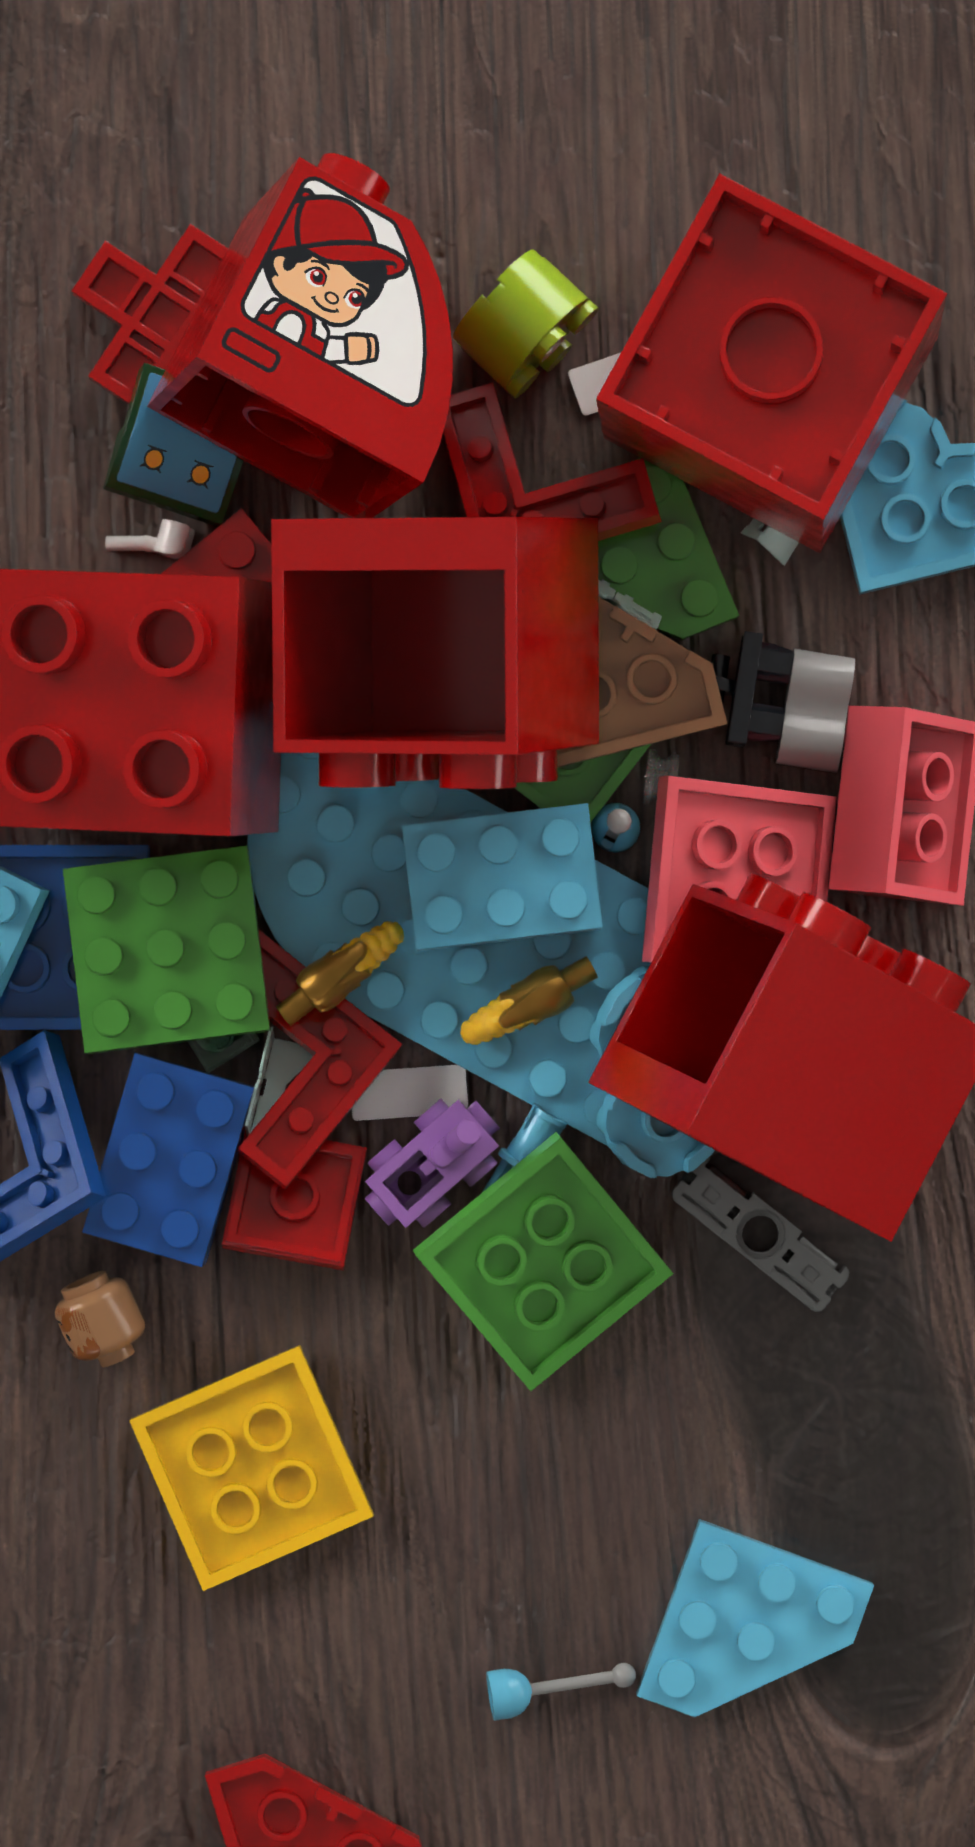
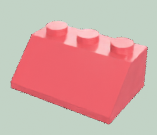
(904, 805)

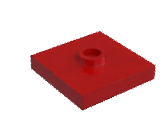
(308, 1219)

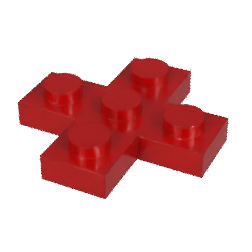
(146, 305)

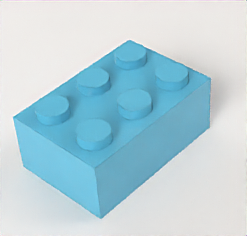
(502, 877)

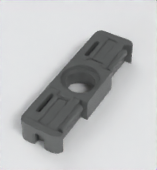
(789, 1262)

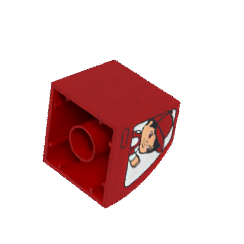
(321, 343)

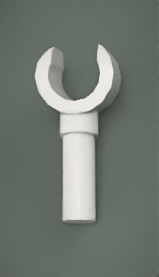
(172, 540)

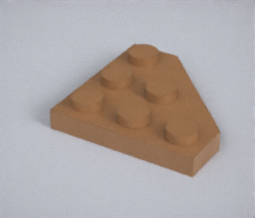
(646, 689)

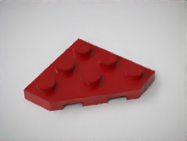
(277, 1806)

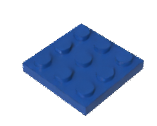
(44, 981)

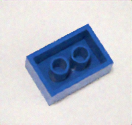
(170, 1159)

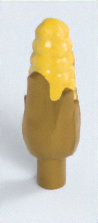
(340, 972)
(529, 1001)

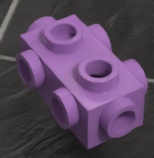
(450, 1147)

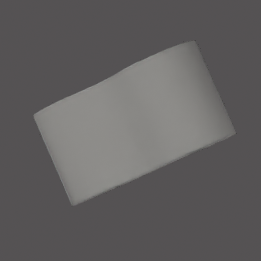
(816, 711)

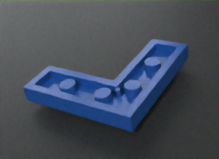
(58, 1149)

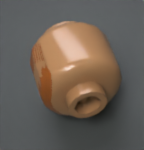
(100, 1318)

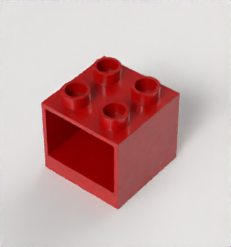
(770, 362)
(435, 647)
(137, 703)
(798, 1048)

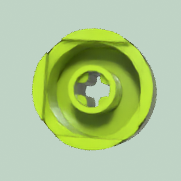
(524, 322)

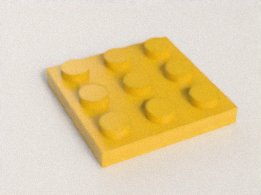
(251, 1467)

